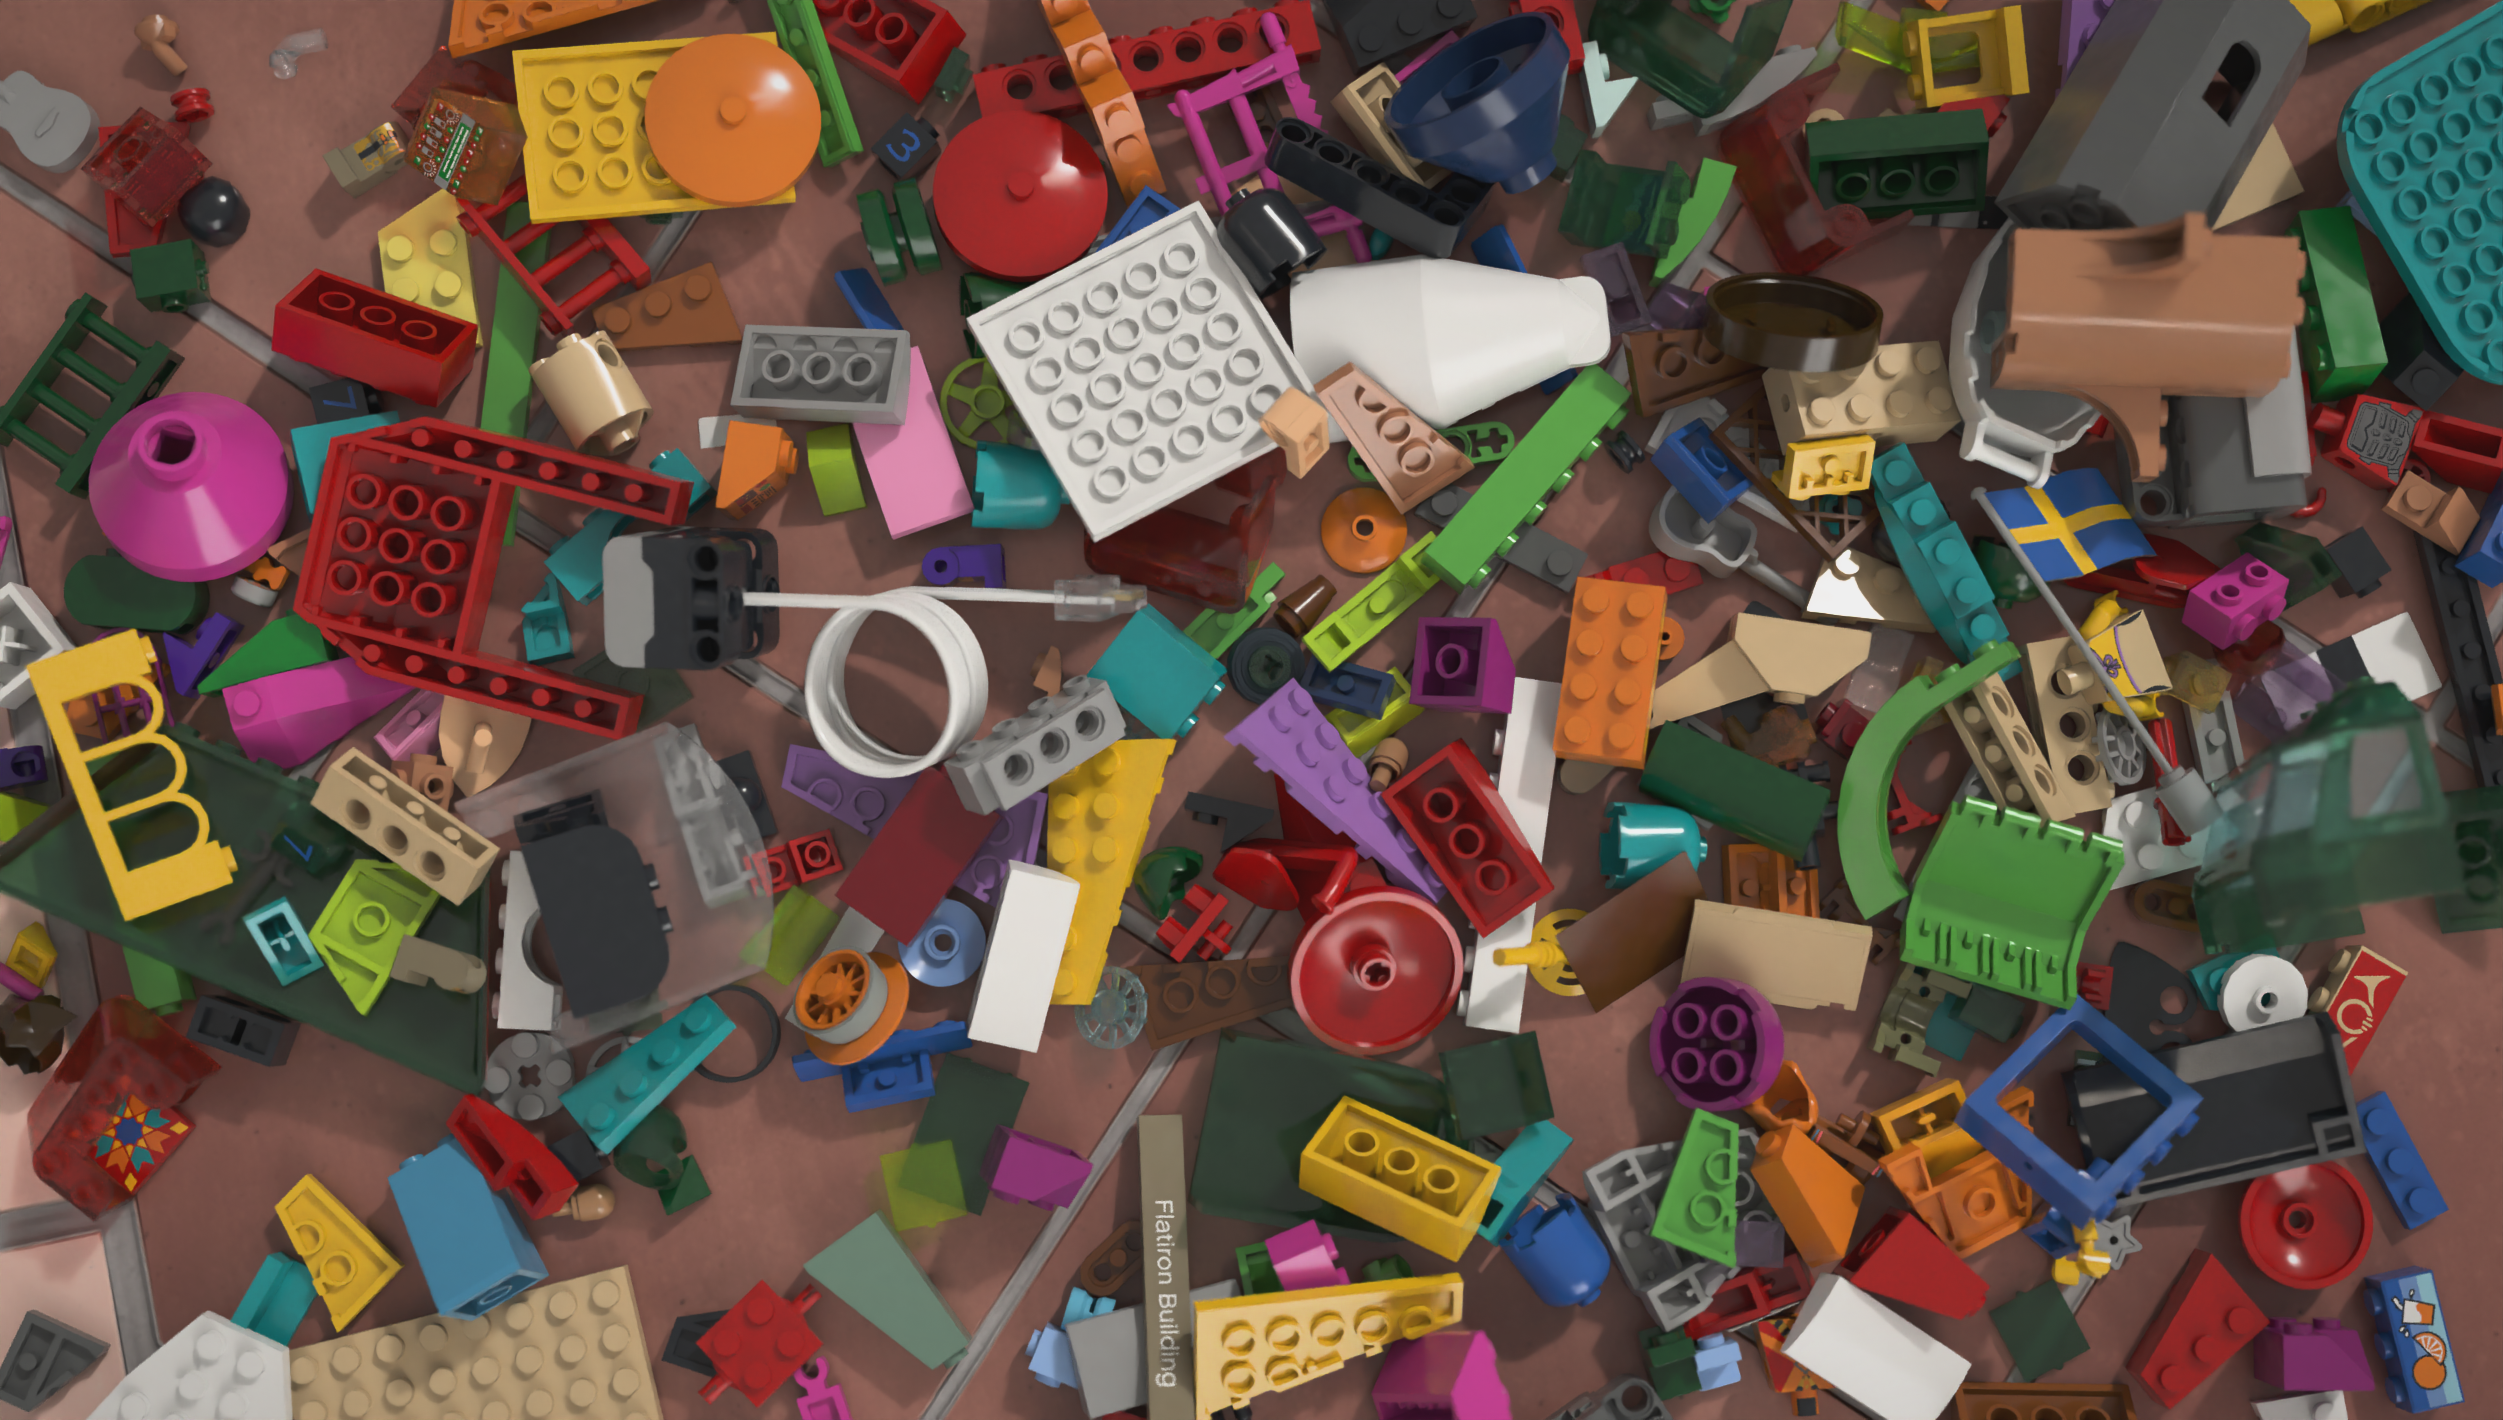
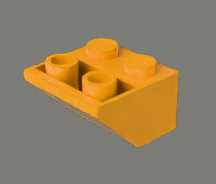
(1928, 1122)

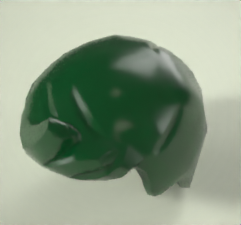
(1162, 876)

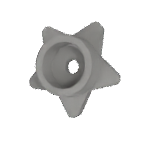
(2125, 1242)

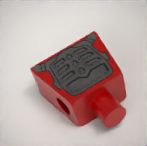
(2367, 437)

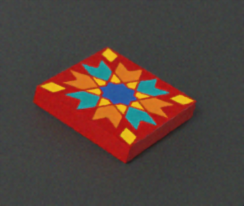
(139, 1142)

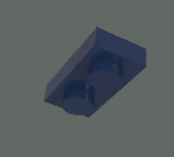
(1349, 687)

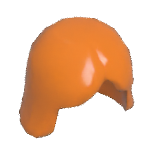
(1790, 1086)

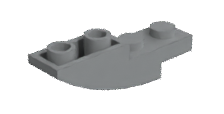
(1779, 72)

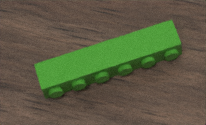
(1526, 477)

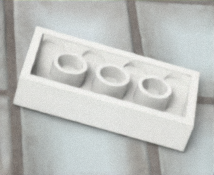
(1873, 1353)

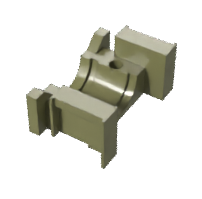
(1910, 1014)

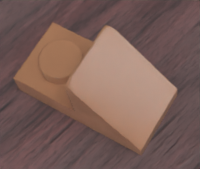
(2437, 515)

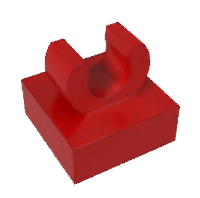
(2094, 984)

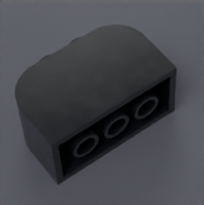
(600, 916)

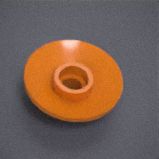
(1360, 552)

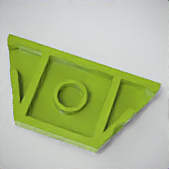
(366, 925)

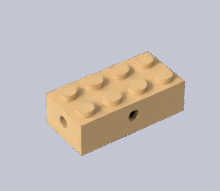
(1891, 398)

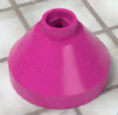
(191, 486)

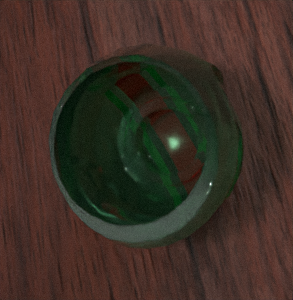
(658, 1138)

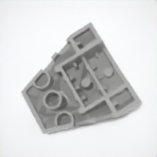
(1624, 1203)

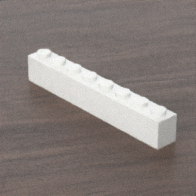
(1525, 786)

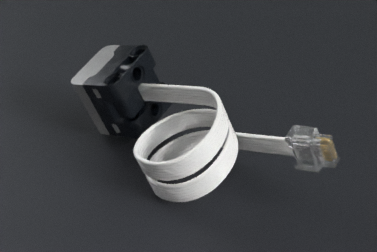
(699, 597)

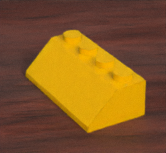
(1398, 1177)

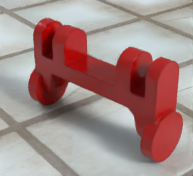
(1912, 813)

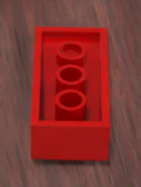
(892, 40)
(1469, 837)

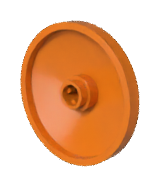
(732, 120)

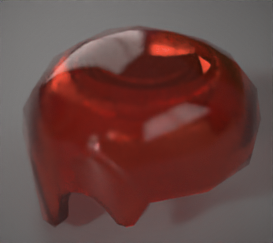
(2255, 654)

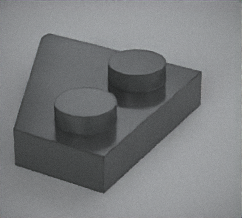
(45, 1359)

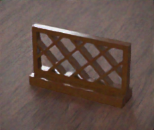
(1797, 518)

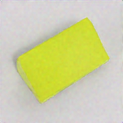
(1363, 732)

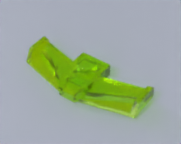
(1882, 39)

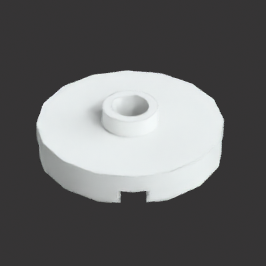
(2247, 983)

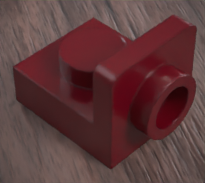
(1840, 727)

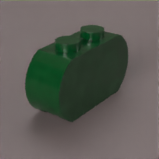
(116, 594)

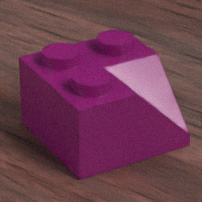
(1462, 666)
(1033, 1169)
(2311, 1356)

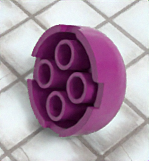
(1717, 1044)

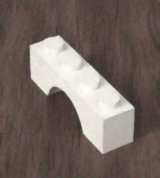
(526, 994)

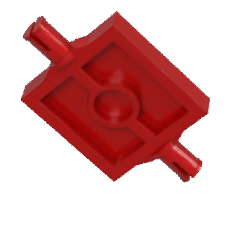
(759, 1343)

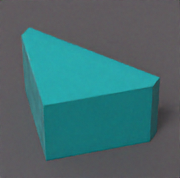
(283, 940)

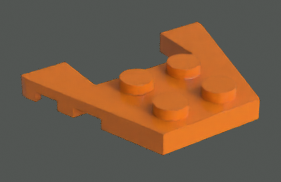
(1971, 1201)

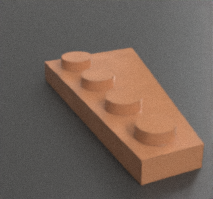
(1393, 442)

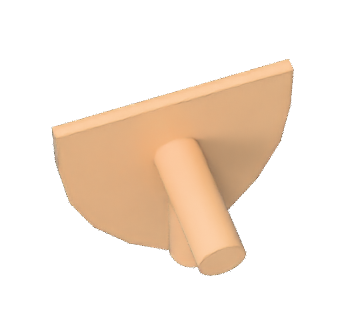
(479, 742)

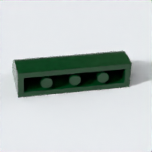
(1734, 790)

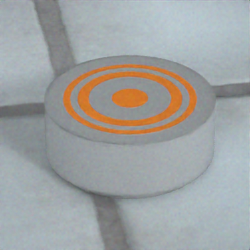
(253, 591)

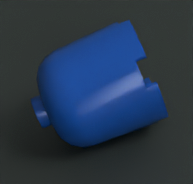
(1558, 1253)

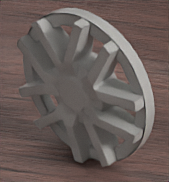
(2119, 748)

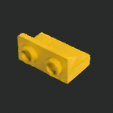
(1826, 467)

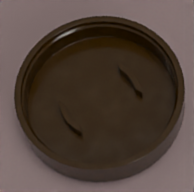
(1792, 322)

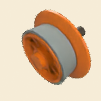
(850, 1003)

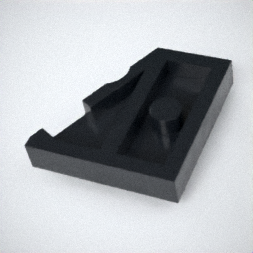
(561, 817)

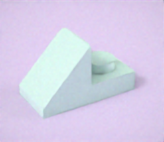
(1600, 97)

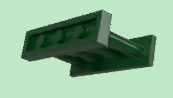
(153, 372)

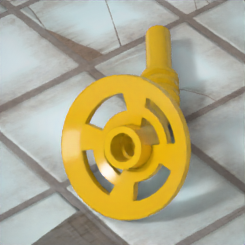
(1544, 954)

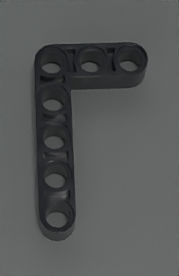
(1375, 192)

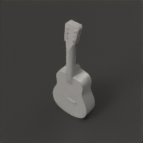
(47, 123)
(1717, 546)

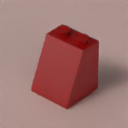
(1913, 1266)

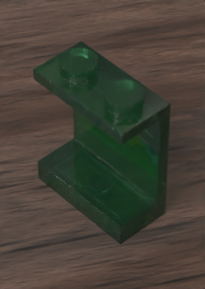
(1624, 205)

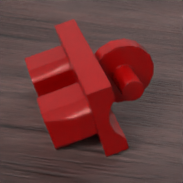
(1207, 907)

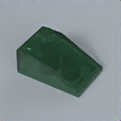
(2478, 838)

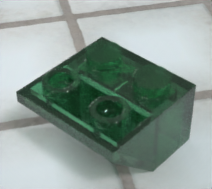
(1496, 1085)

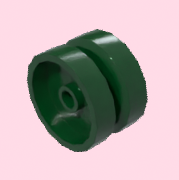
(897, 232)

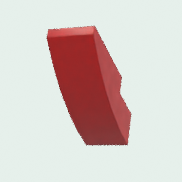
(511, 1157)
(1753, 1295)

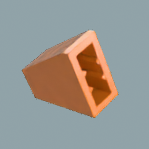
(1808, 1193)

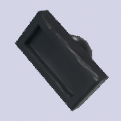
(744, 775)

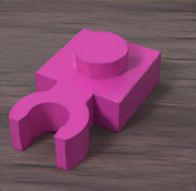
(822, 1401)

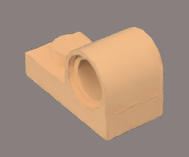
(1298, 428)

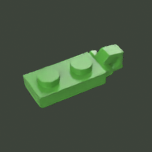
(1220, 630)

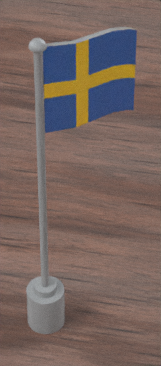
(2069, 532)

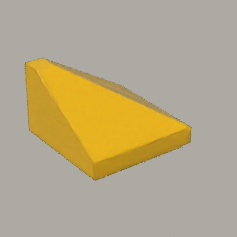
(33, 954)

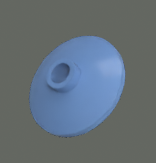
(957, 963)

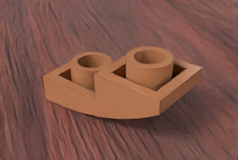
(1048, 672)

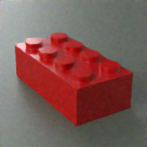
(374, 337)

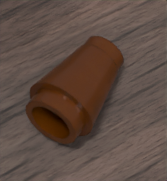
(1303, 607)

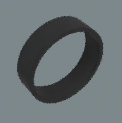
(776, 1036)

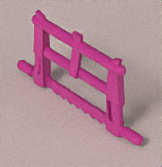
(1232, 89)

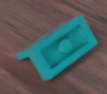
(277, 1298)

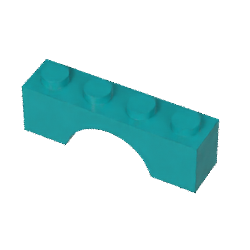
(580, 559)

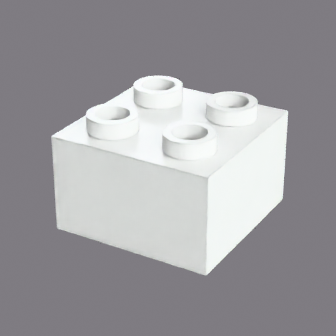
(26, 636)

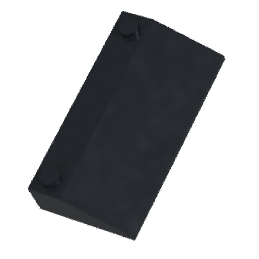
(2268, 1106)

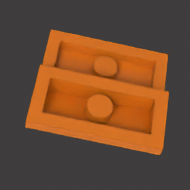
(1768, 881)

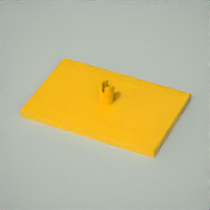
(589, 132)

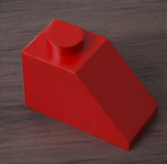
(2460, 450)

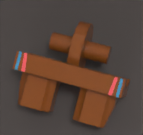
(1852, 1141)

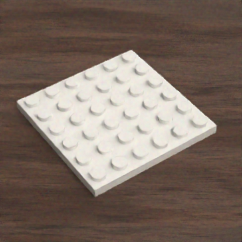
(1142, 369)

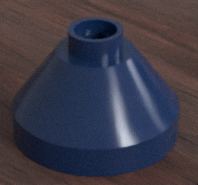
(1488, 103)

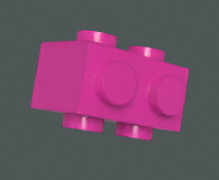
(2235, 601)

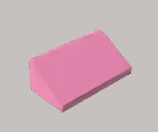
(413, 728)

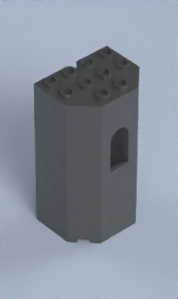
(2131, 126)

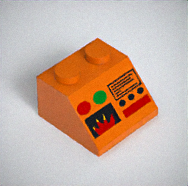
(754, 467)

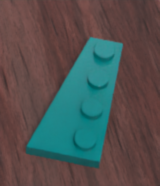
(638, 1079)

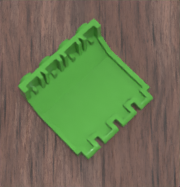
(2008, 900)

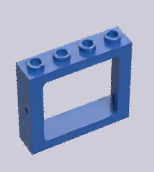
(2038, 1164)

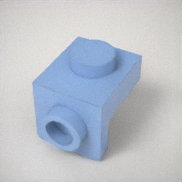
(1717, 1361)

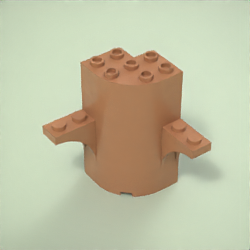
(2147, 318)

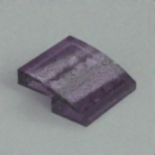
(2280, 696)

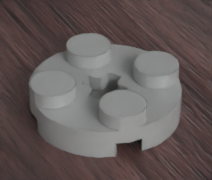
(505, 1076)

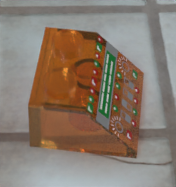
(467, 144)

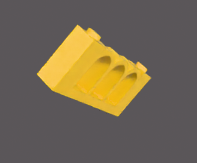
(92, 669)

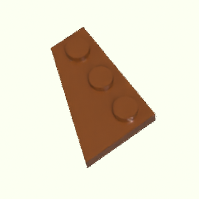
(671, 313)

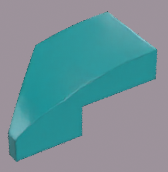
(547, 625)

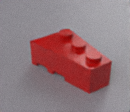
(2195, 1331)

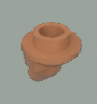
(155, 35)

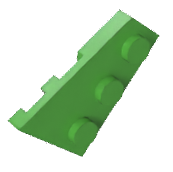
(1701, 1191)

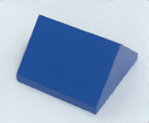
(1700, 470)

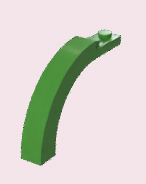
(1868, 775)

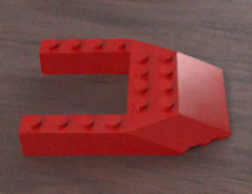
(413, 548)

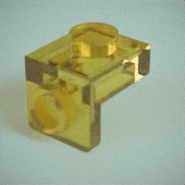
(2195, 680)

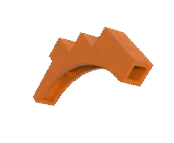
(1105, 95)

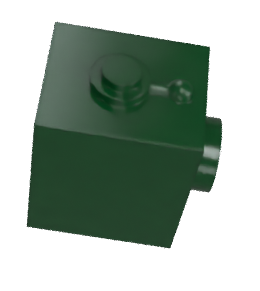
(170, 276)

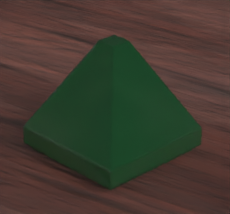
(689, 1189)

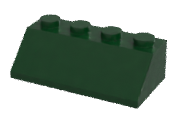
(1900, 163)

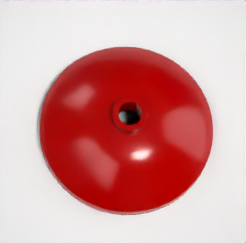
(2331, 1231)

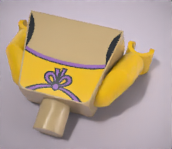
(2125, 652)

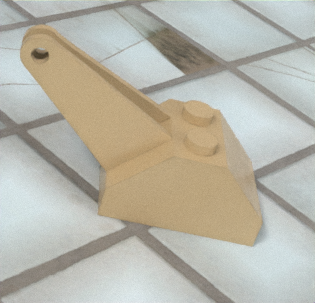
(1763, 656)

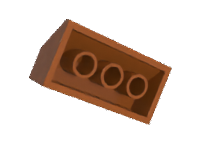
(2042, 1401)

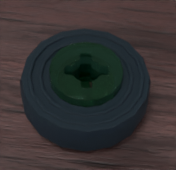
(1250, 667)

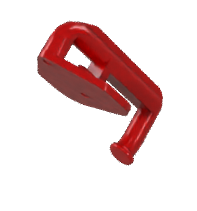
(2157, 579)
(1259, 875)

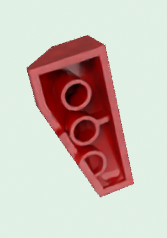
(1302, 825)

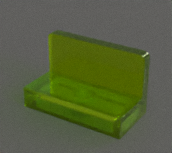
(798, 931)

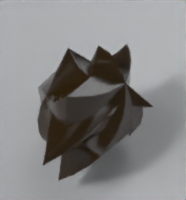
(32, 1032)

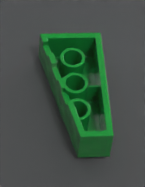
(2339, 321)

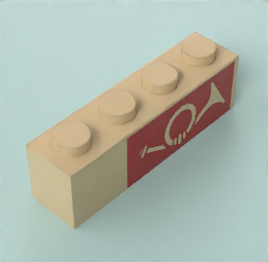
(2357, 996)

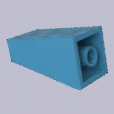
(464, 1232)

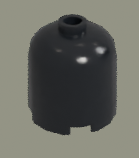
(1267, 238)

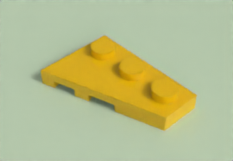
(337, 1248)

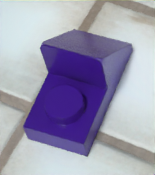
(195, 663)

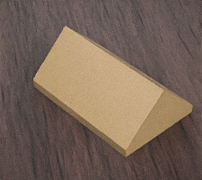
(1363, 110)

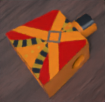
(1783, 1372)

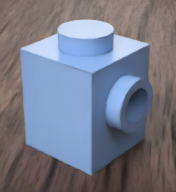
(1051, 1357)

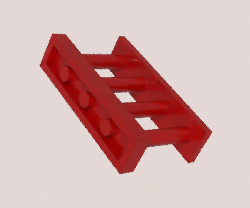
(597, 235)

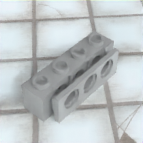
(1036, 746)

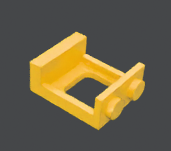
(1999, 51)

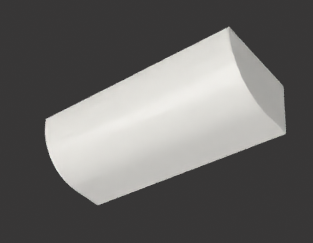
(1022, 956)

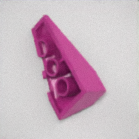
(305, 709)

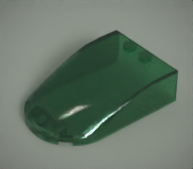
(1269, 1105)

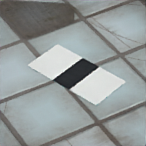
(2385, 652)

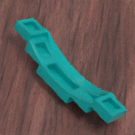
(1936, 558)

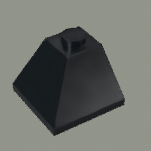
(2415, 356)

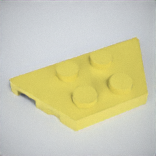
(430, 259)

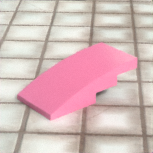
(915, 462)

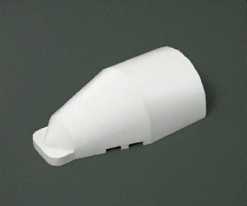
(1444, 330)

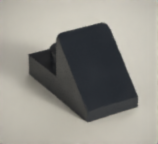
(1240, 817)

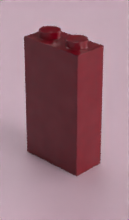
(917, 857)

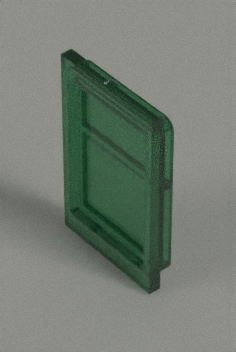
(966, 1109)

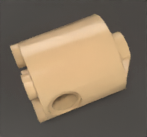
(592, 394)

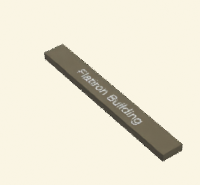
(1165, 1268)

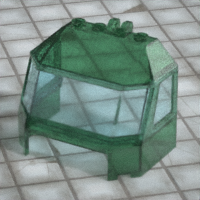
(2324, 824)

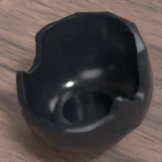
(214, 212)

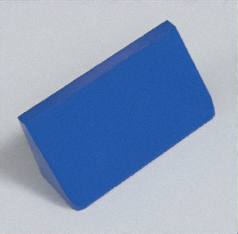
(866, 299)

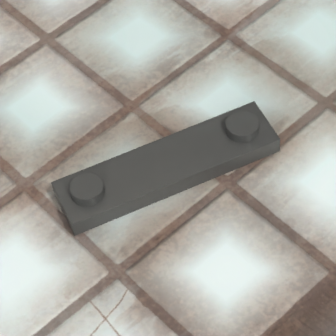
(1533, 553)

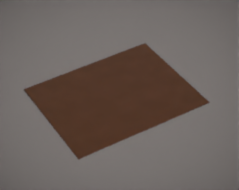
(1633, 932)

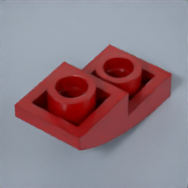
(803, 860)

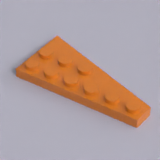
(492, 23)

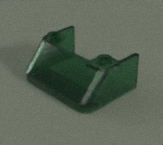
(1683, 55)

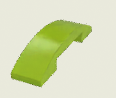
(1372, 607)

